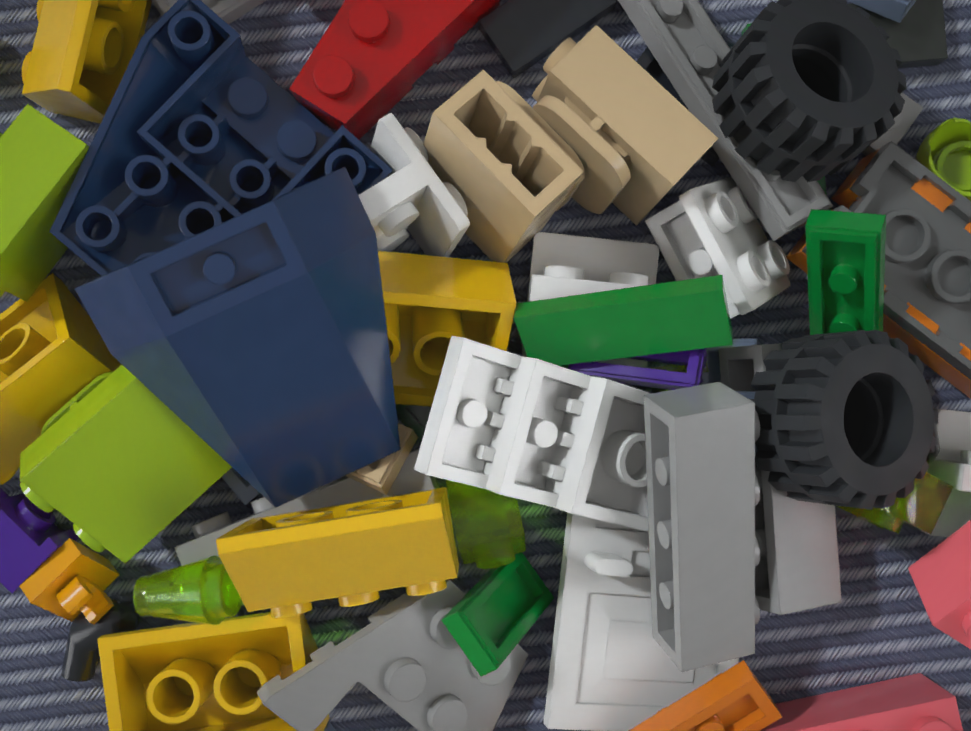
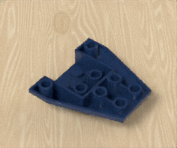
(194, 145)
(265, 337)

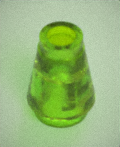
(188, 593)

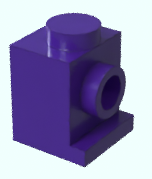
(26, 539)

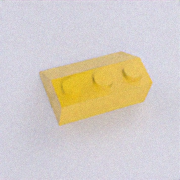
(82, 54)
(429, 303)
(45, 360)
(342, 552)
(202, 673)

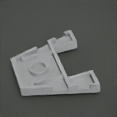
(407, 664)

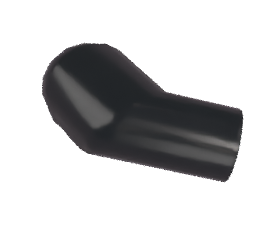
(82, 642)

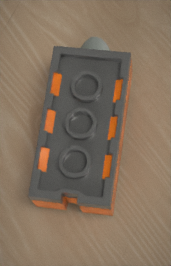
(924, 257)

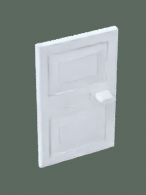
(603, 652)

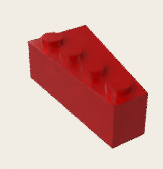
(377, 54)

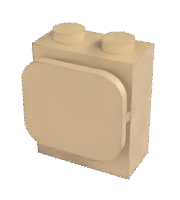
(619, 124)
(501, 163)

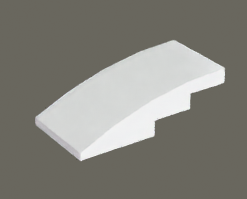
(538, 434)

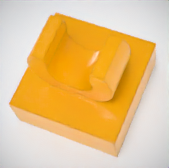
(72, 583)

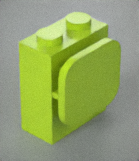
(35, 176)
(117, 464)

